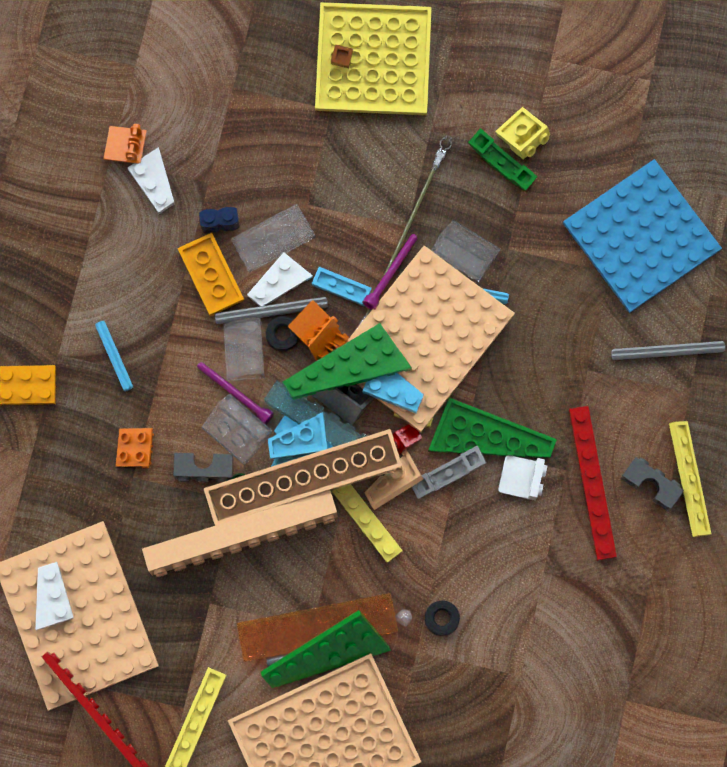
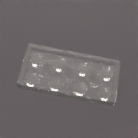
(273, 237)

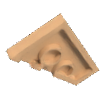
(394, 482)

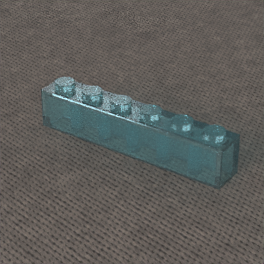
(302, 410)

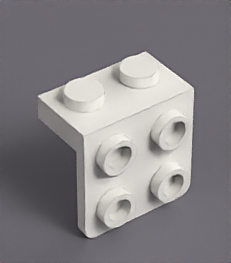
(522, 477)

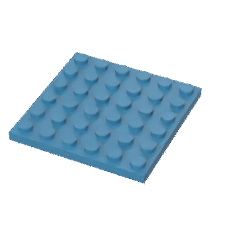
(642, 235)

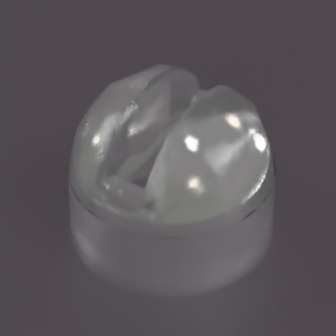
(404, 617)

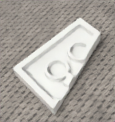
(153, 180)
(279, 279)
(52, 599)

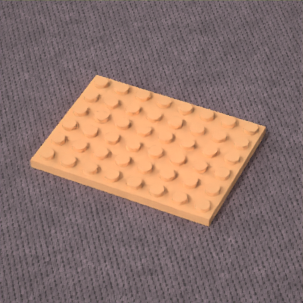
(440, 328)
(107, 633)
(328, 723)

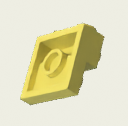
(523, 133)

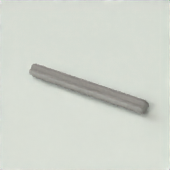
(266, 311)
(668, 350)

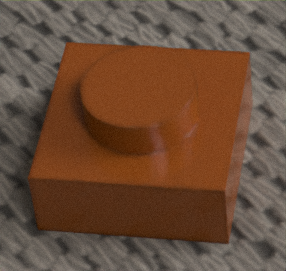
(341, 56)

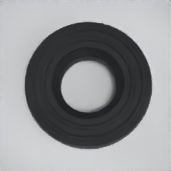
(272, 339)
(453, 612)

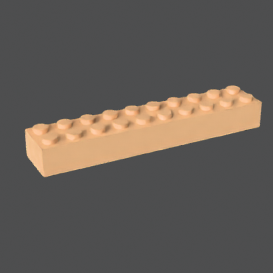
(303, 477)
(240, 533)

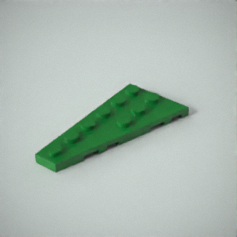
(356, 362)
(467, 427)
(331, 649)

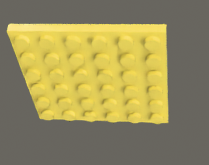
(387, 60)

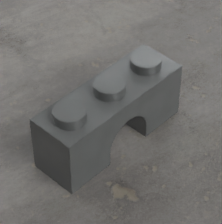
(219, 470)
(667, 490)

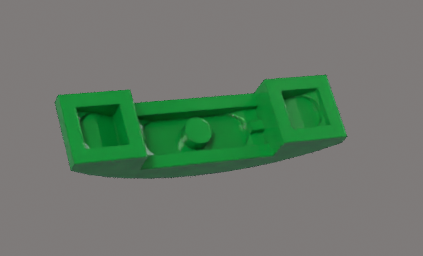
(501, 161)

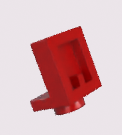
(406, 437)

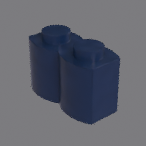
(216, 220)

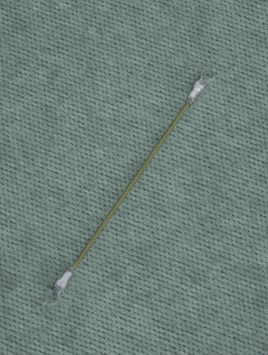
(439, 157)

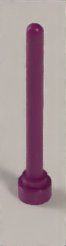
(372, 299)
(263, 414)

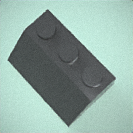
(346, 401)

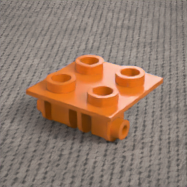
(125, 144)
(309, 322)
(327, 340)
(134, 447)

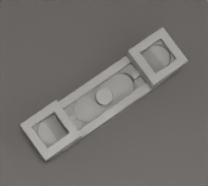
(449, 472)

